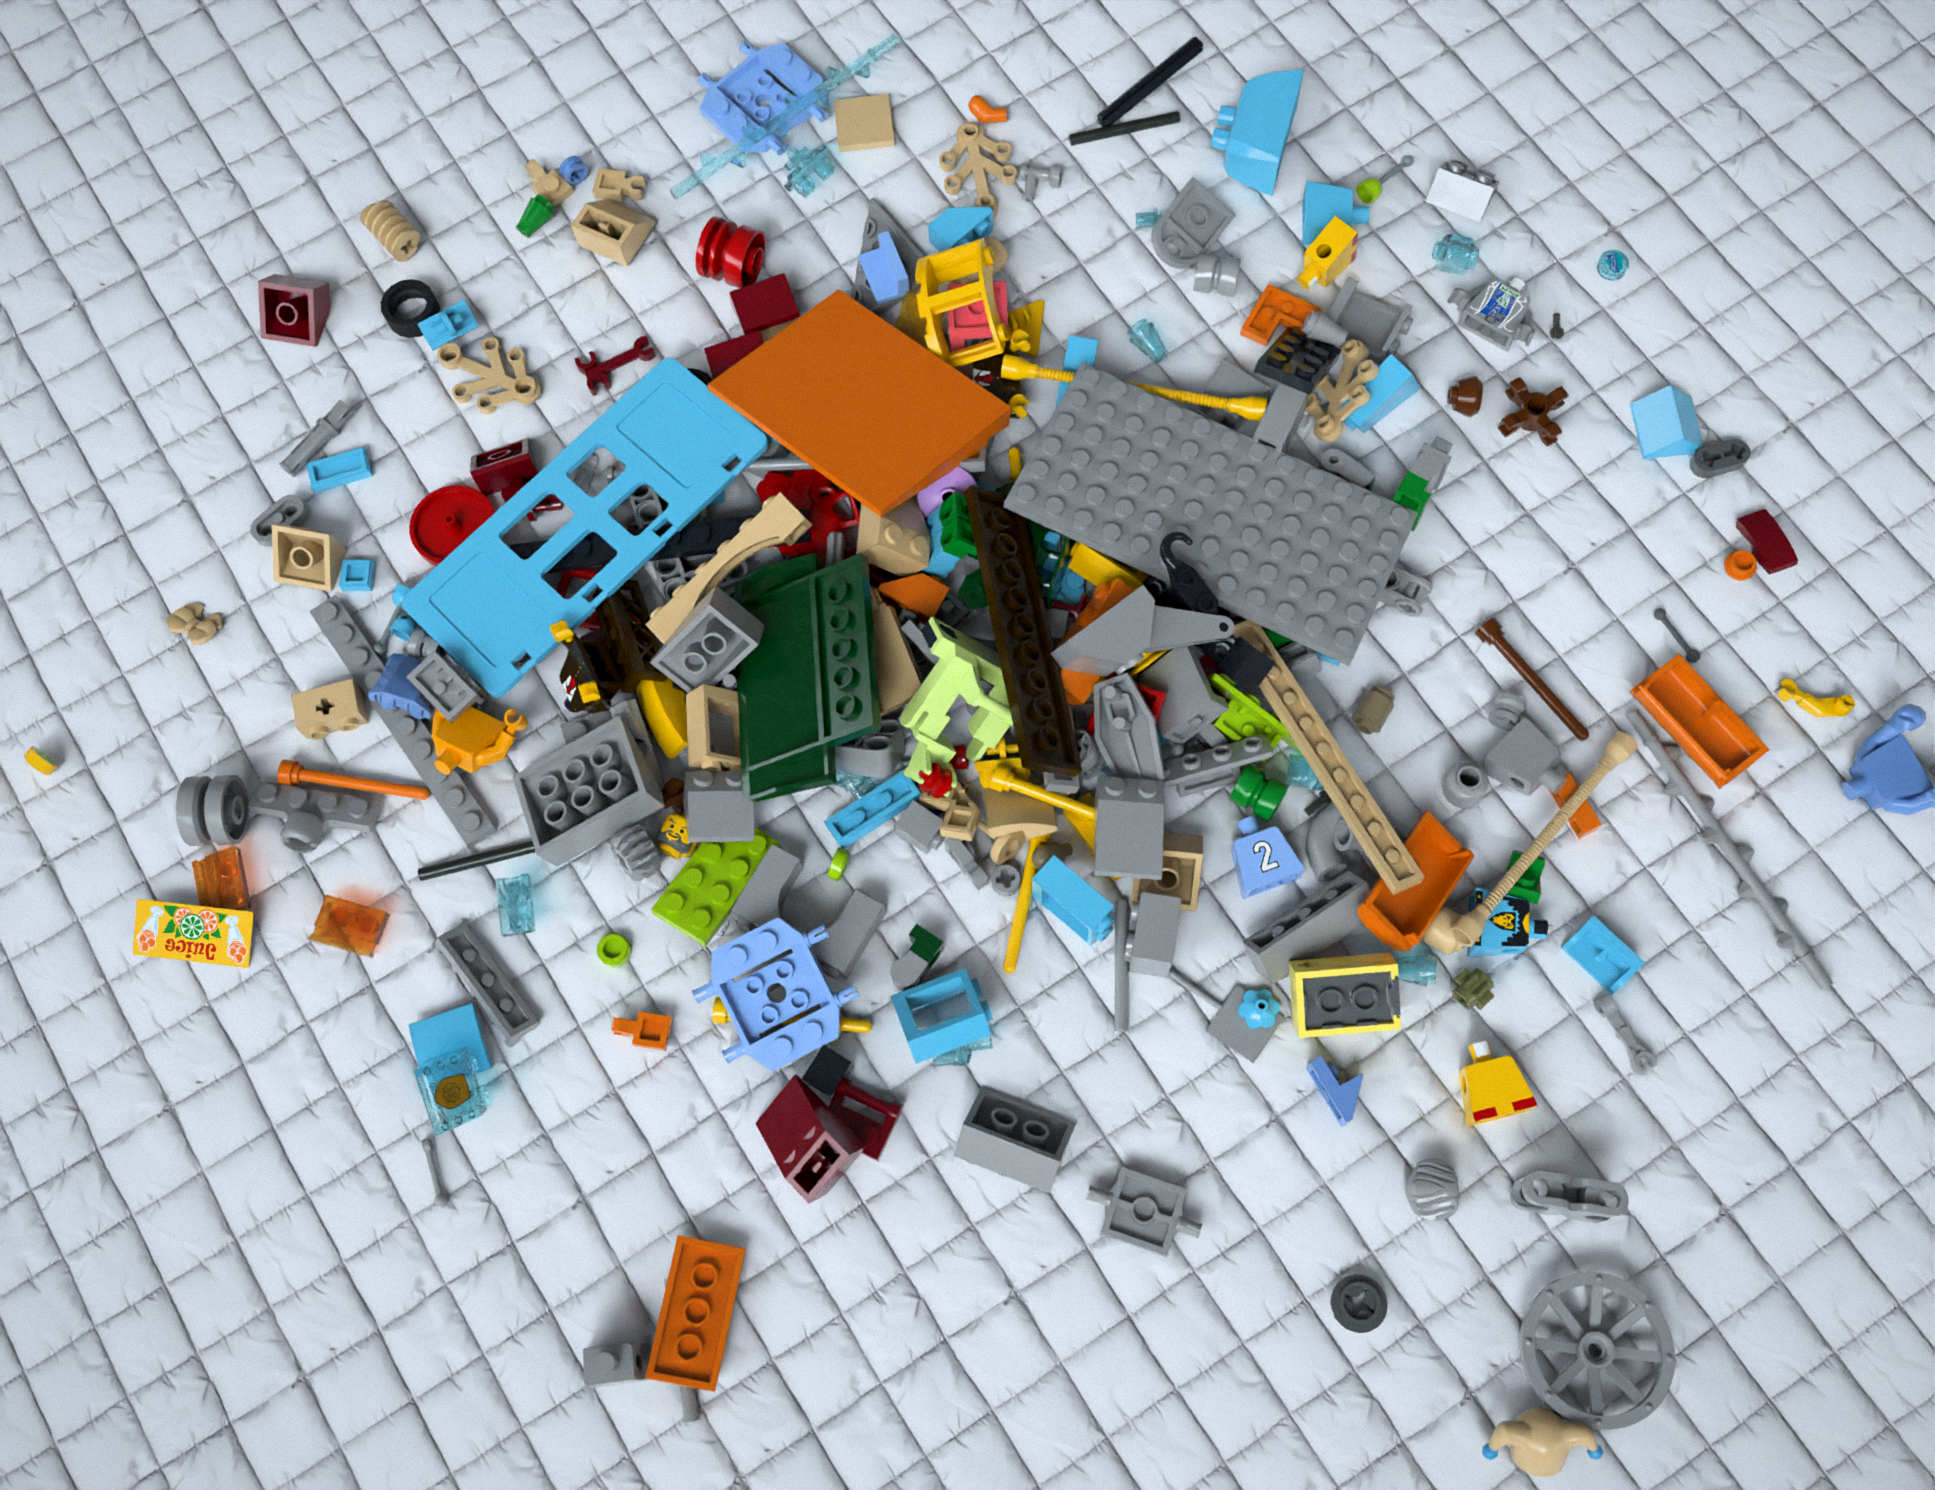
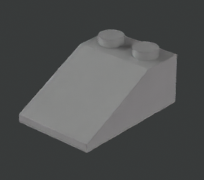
(709, 642)
(1128, 827)

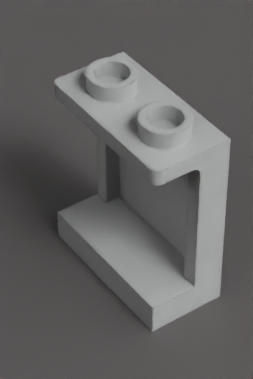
(1370, 321)
(1189, 697)

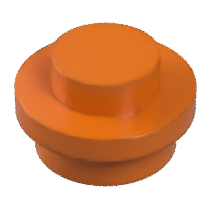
(1740, 565)

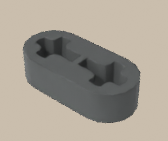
(1721, 463)

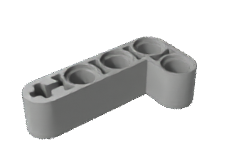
(873, 753)

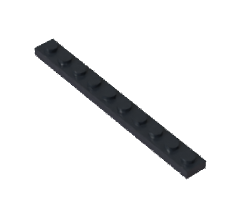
(692, 540)

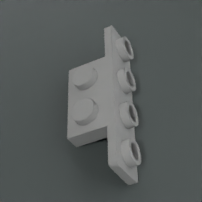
(1214, 766)

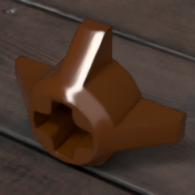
(673, 794)

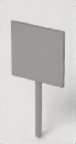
(1230, 1026)

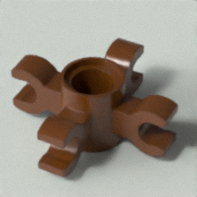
(1537, 402)

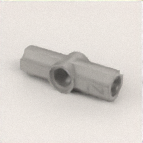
(632, 716)

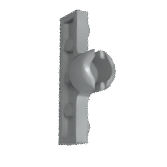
(312, 812)

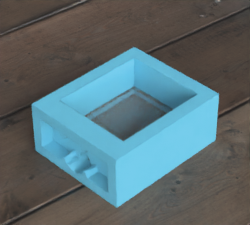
(945, 1014)

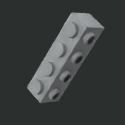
(1308, 927)

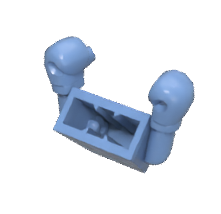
(1889, 770)

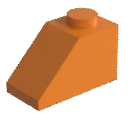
(916, 594)

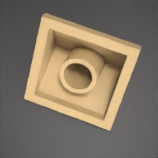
(306, 557)

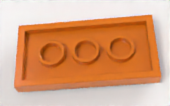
(695, 1314)

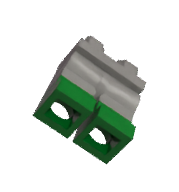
(1424, 477)

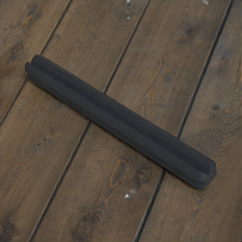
(1150, 82)

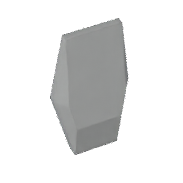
(1126, 730)

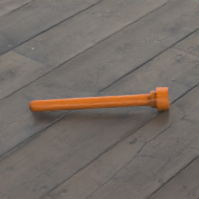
(292, 772)

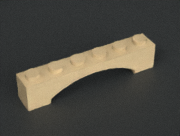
(773, 525)

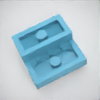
(448, 1033)

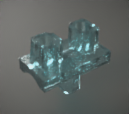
(816, 162)
(515, 905)

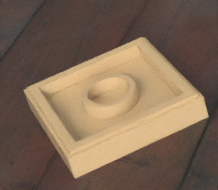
(864, 123)

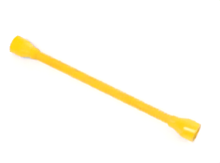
(1249, 407)

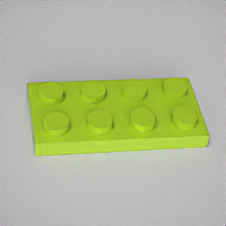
(710, 885)

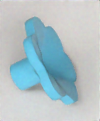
(1253, 1014)

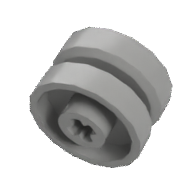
(212, 810)

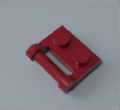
(870, 1132)

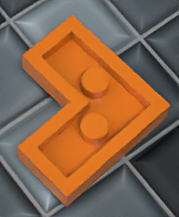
(1275, 309)

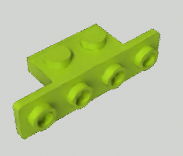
(1246, 716)

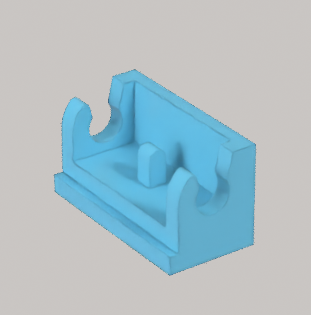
(1603, 955)

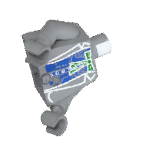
(1496, 312)

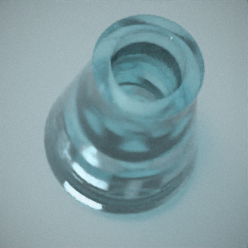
(1146, 339)
(1417, 969)

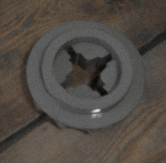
(1374, 1298)

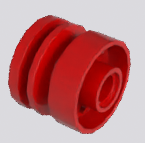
(730, 252)

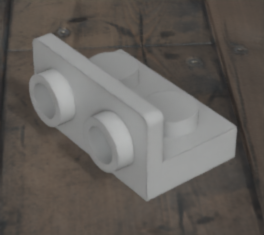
(444, 686)

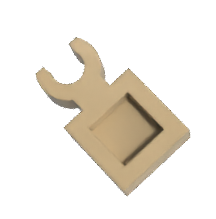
(615, 184)

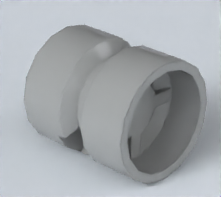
(1216, 274)

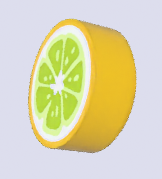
(40, 760)

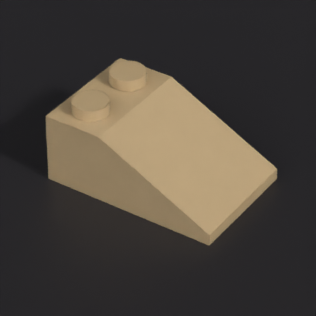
(896, 540)

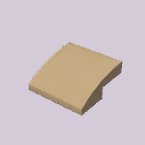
(1015, 812)

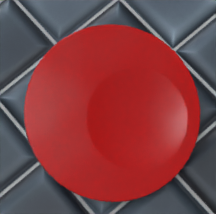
(447, 520)

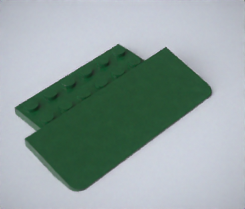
(809, 675)

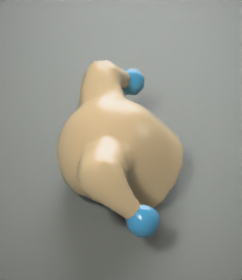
(1541, 1441)

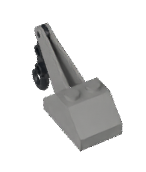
(1140, 627)

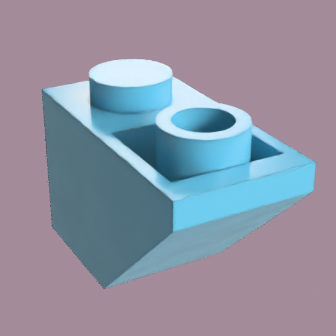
(960, 226)

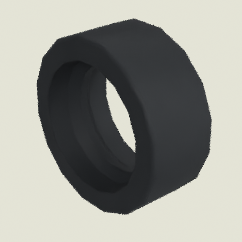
(401, 292)

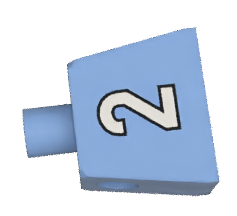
(1263, 859)

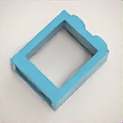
(1073, 901)

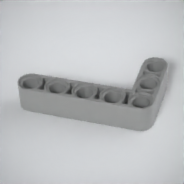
(650, 505)

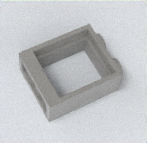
(1281, 417)

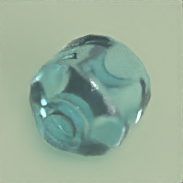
(1455, 254)

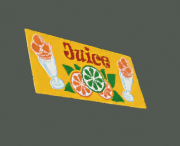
(192, 933)

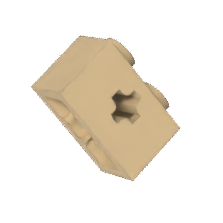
(329, 709)

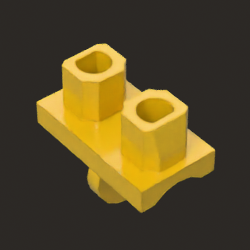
(987, 767)

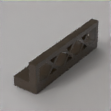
(620, 638)

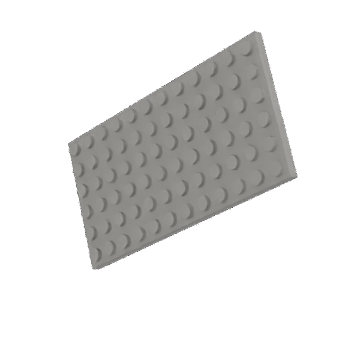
(1264, 526)

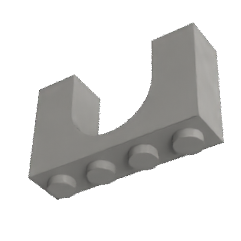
(764, 900)

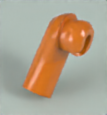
(985, 112)

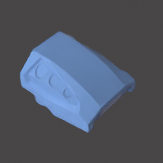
(396, 690)

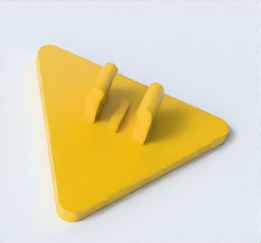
(1028, 319)

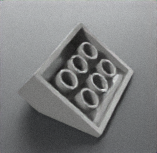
(586, 792)

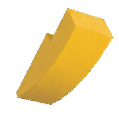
(664, 713)

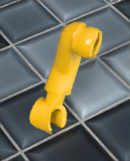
(1815, 706)

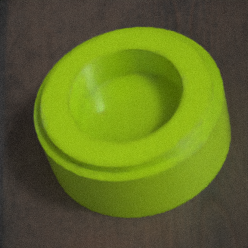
(838, 864)
(614, 950)

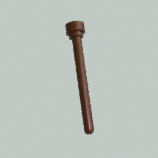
(1492, 634)

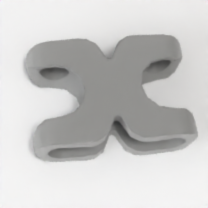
(1568, 1196)

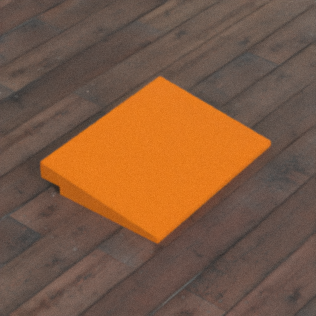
(862, 403)

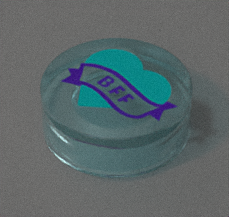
(1612, 265)

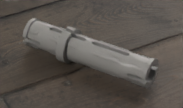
(320, 434)

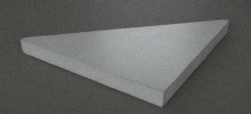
(876, 223)

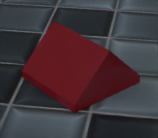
(764, 304)
(498, 466)

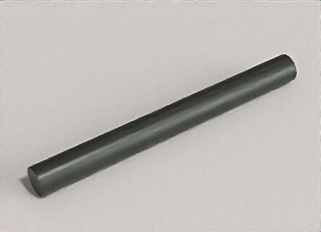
(1124, 128)
(475, 860)

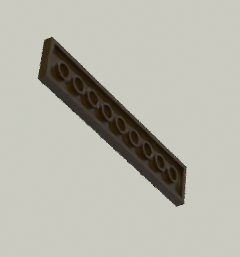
(1022, 636)

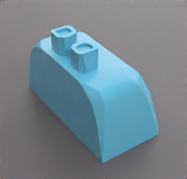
(1259, 128)

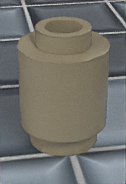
(1373, 710)

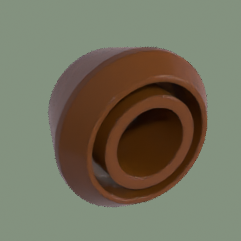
(1466, 396)

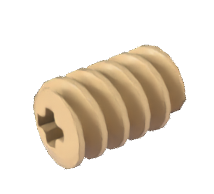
(391, 229)

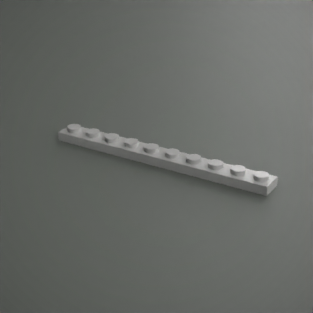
(408, 731)

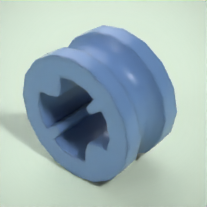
(574, 170)

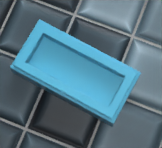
(339, 469)

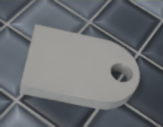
(1191, 223)

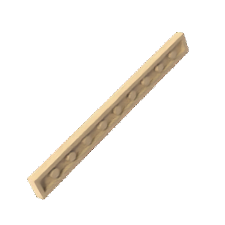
(1333, 768)

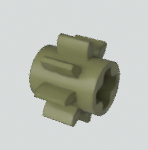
(1473, 989)

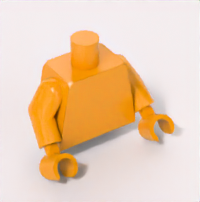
(473, 739)

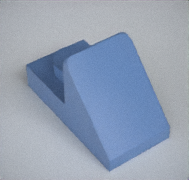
(1338, 1097)

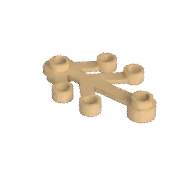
(977, 164)
(492, 377)
(1329, 424)

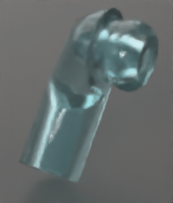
(1147, 219)

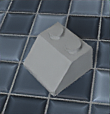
(717, 807)

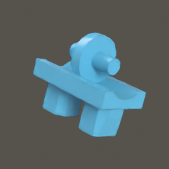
(448, 325)

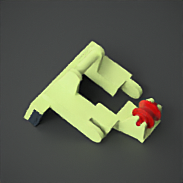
(956, 673)

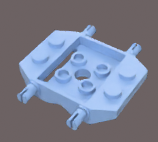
(736, 96)
(752, 1007)

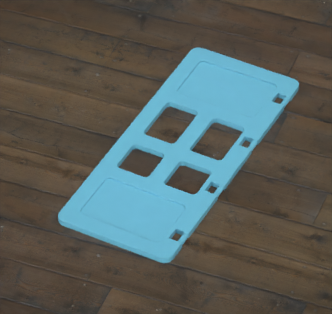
(497, 607)

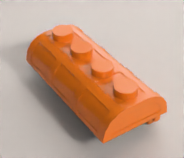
(1699, 721)
(1406, 916)

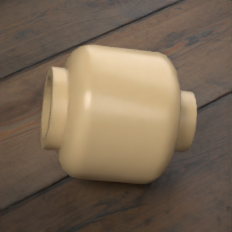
(1439, 935)

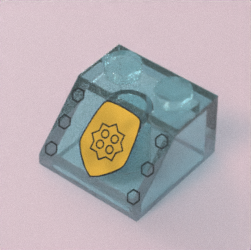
(451, 1090)

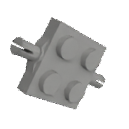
(1143, 1211)

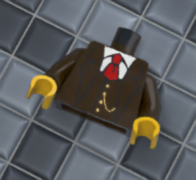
(988, 375)
(587, 673)

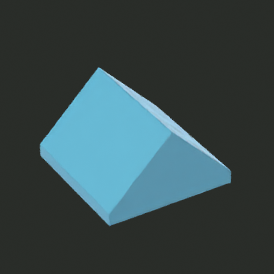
(1666, 424)

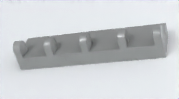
(487, 983)

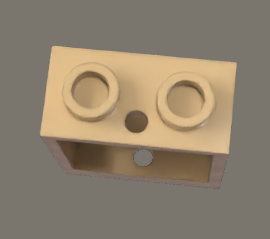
(698, 705)

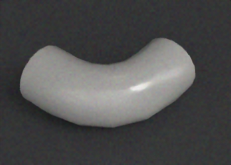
(1320, 847)

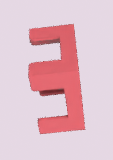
(972, 321)

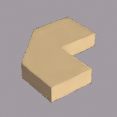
(961, 813)

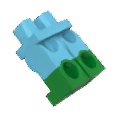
(950, 536)

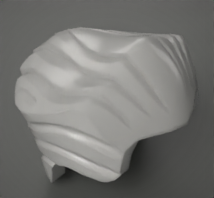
(1433, 1190)

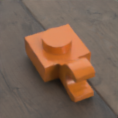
(648, 1031)

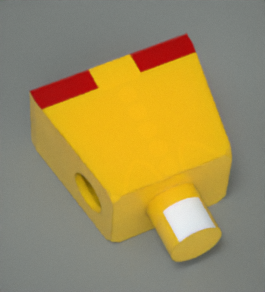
(1329, 254)
(1493, 1087)

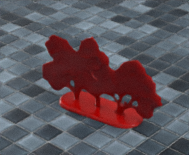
(804, 491)

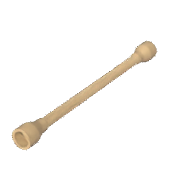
(1471, 925)

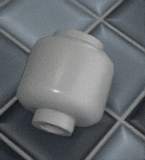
(1465, 784)

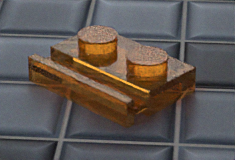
(222, 880)
(349, 926)

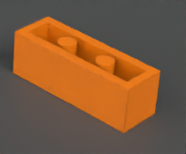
(1584, 819)

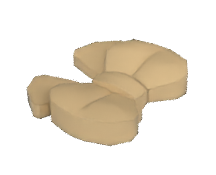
(186, 620)

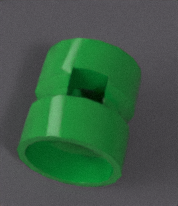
(1258, 792)

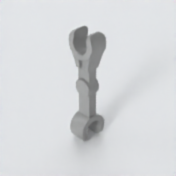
(1607, 1008)

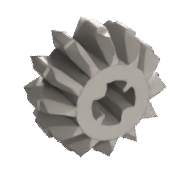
(636, 853)

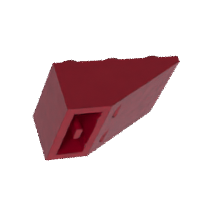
(808, 1140)

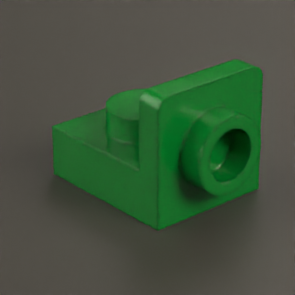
(1529, 884)

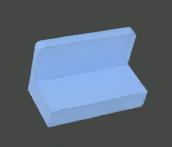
(885, 270)

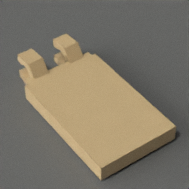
(895, 664)

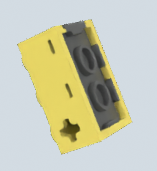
(1344, 995)

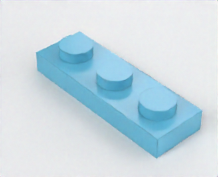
(872, 810)

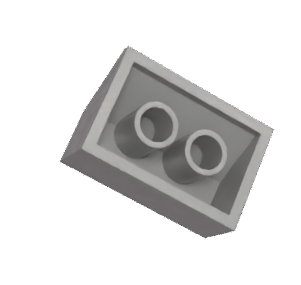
(1014, 1139)

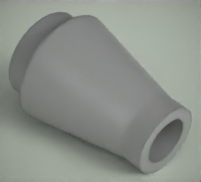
(1323, 328)

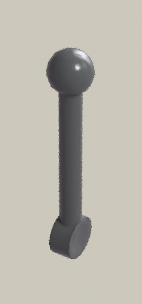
(1692, 655)

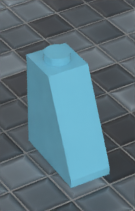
(1387, 390)

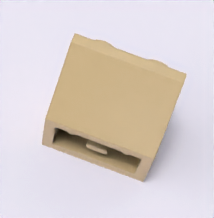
(611, 230)

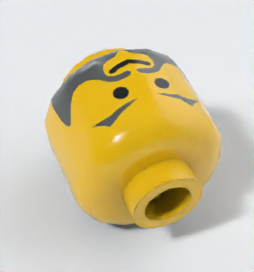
(674, 837)

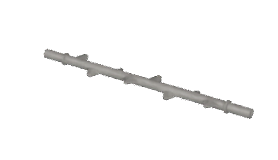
(1738, 856)

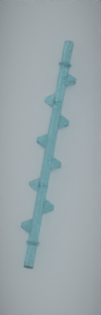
(777, 124)

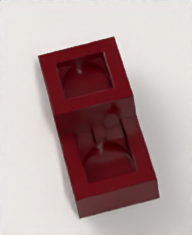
(1768, 541)

